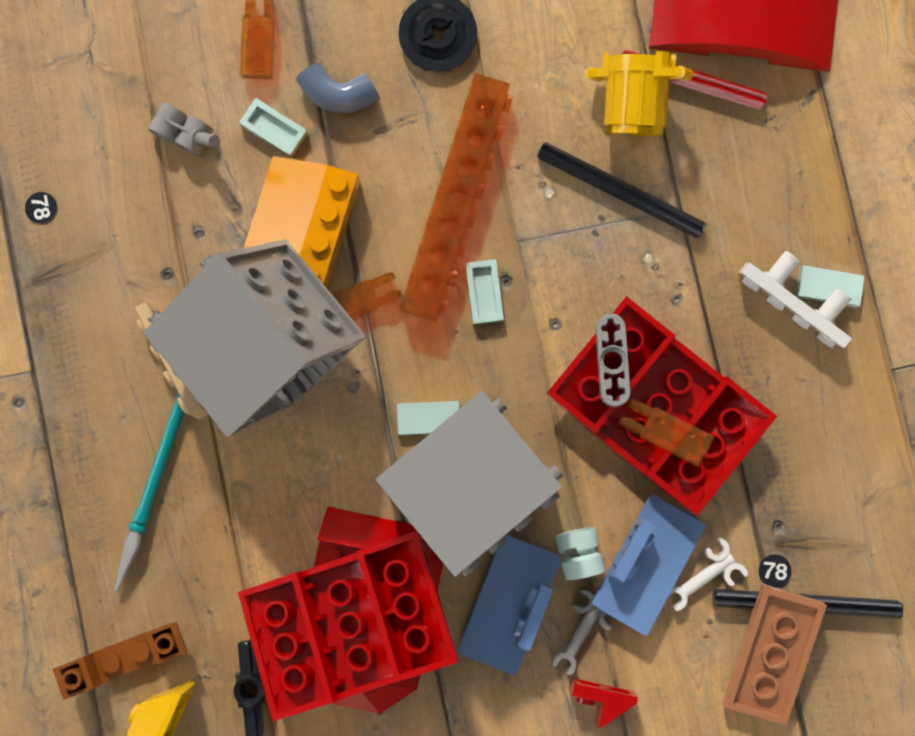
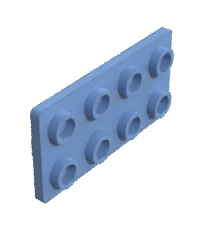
(648, 564)
(510, 605)

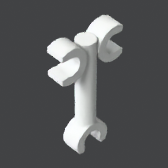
(723, 564)

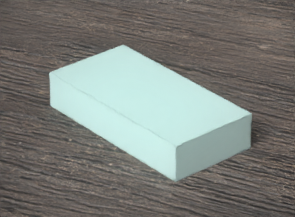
(273, 128)
(819, 284)
(484, 292)
(424, 416)

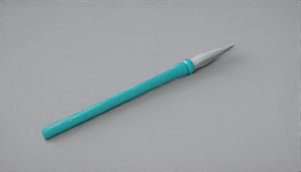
(143, 513)

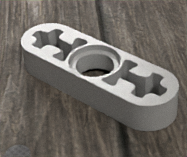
(602, 337)

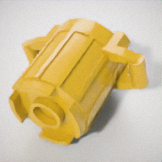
(637, 91)

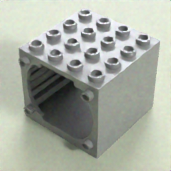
(252, 334)
(470, 484)

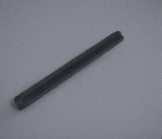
(621, 190)
(835, 605)

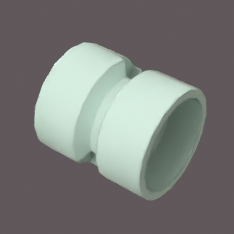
(580, 553)

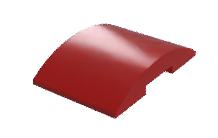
(777, 30)
(676, 381)
(347, 626)

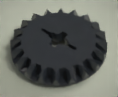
(447, 15)

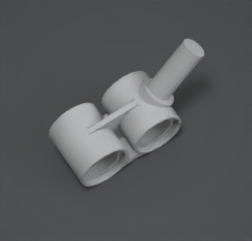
(187, 133)

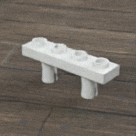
(820, 320)

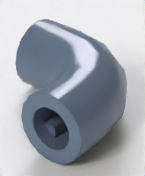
(336, 96)

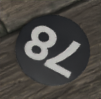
(40, 207)
(774, 570)

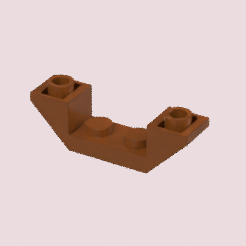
(119, 659)

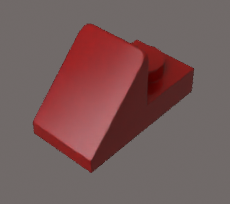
(611, 699)

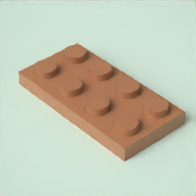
(774, 654)

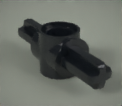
(250, 703)

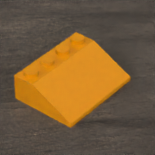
(308, 208)

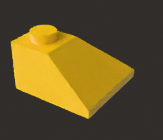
(161, 712)

